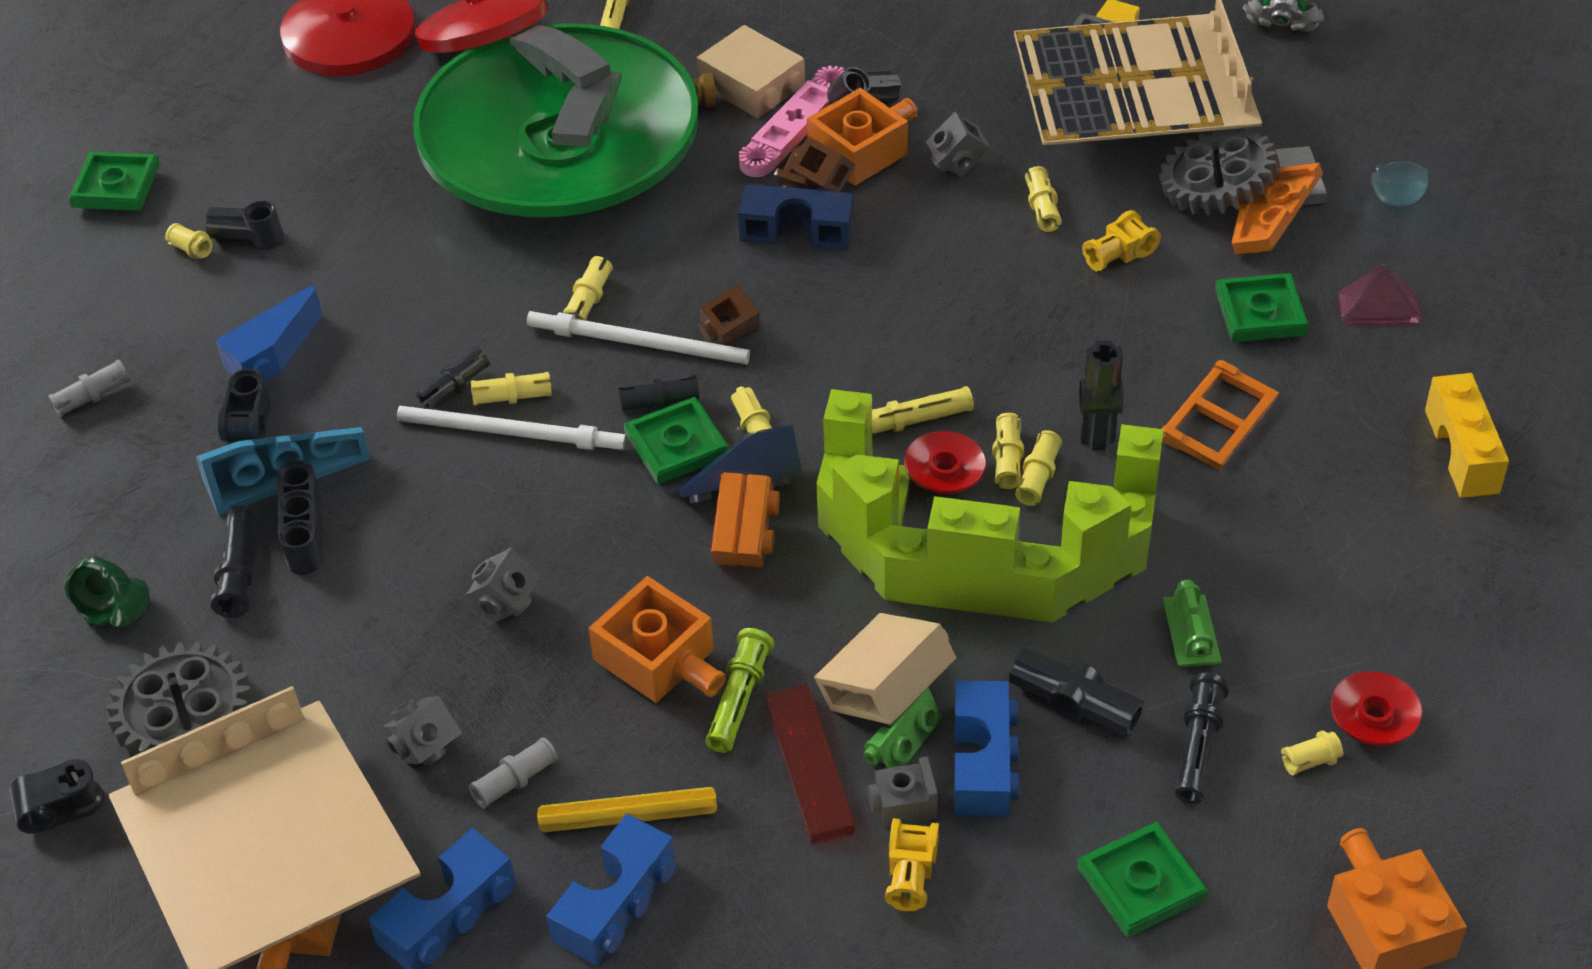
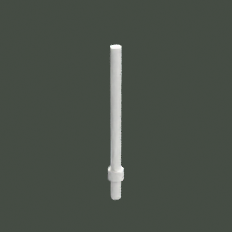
(567, 325)
(584, 436)

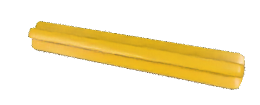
(612, 810)

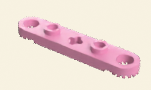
(787, 126)

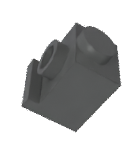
(904, 793)

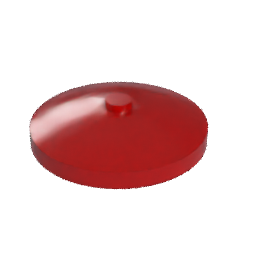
(477, 23)
(346, 34)

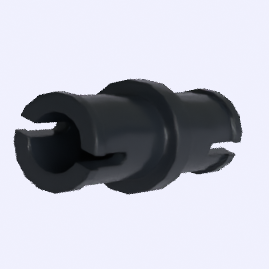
(453, 378)
(658, 393)

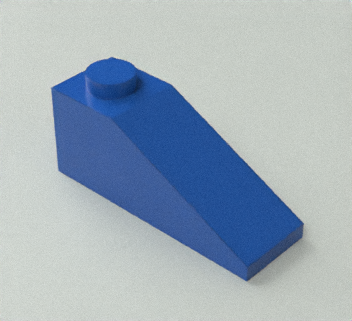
(271, 337)

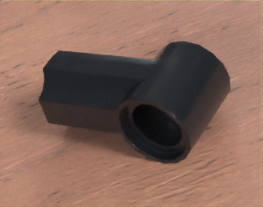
(881, 85)
(254, 223)

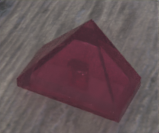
(1379, 298)

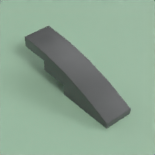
(561, 55)
(586, 111)

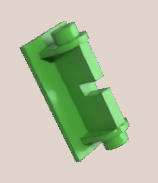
(1191, 626)
(907, 733)

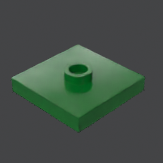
(114, 181)
(1261, 307)
(675, 440)
(1142, 879)

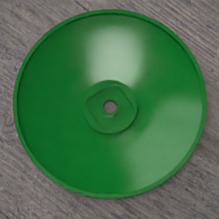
(492, 118)

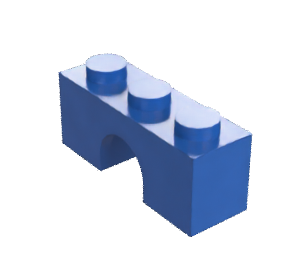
(984, 777)
(596, 920)
(418, 929)

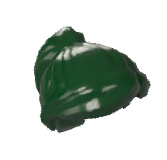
(105, 593)

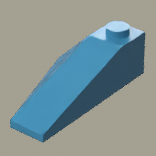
(249, 468)

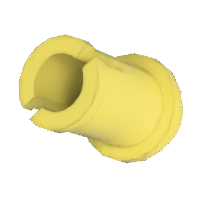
(195, 244)
(1313, 752)

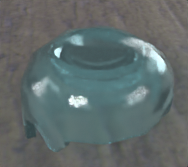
(1400, 182)

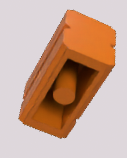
(743, 520)

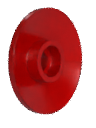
(944, 462)
(1380, 695)

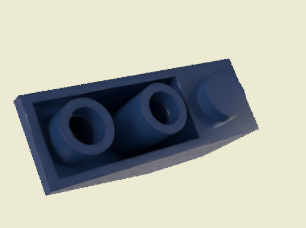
(761, 452)

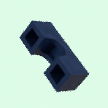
(771, 209)

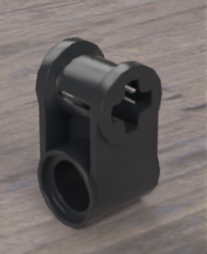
(244, 407)
(52, 796)

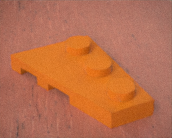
(1266, 219)

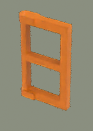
(1242, 427)

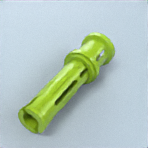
(743, 674)

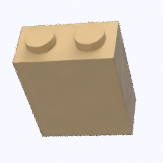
(752, 71)
(885, 668)

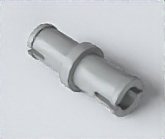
(89, 388)
(513, 772)

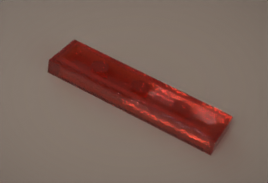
(809, 764)

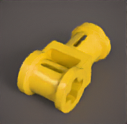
(1123, 241)
(910, 857)

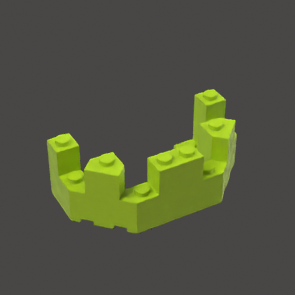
(972, 548)

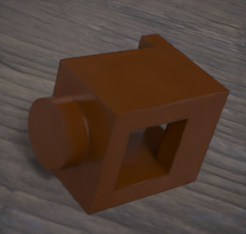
(822, 165)
(731, 307)

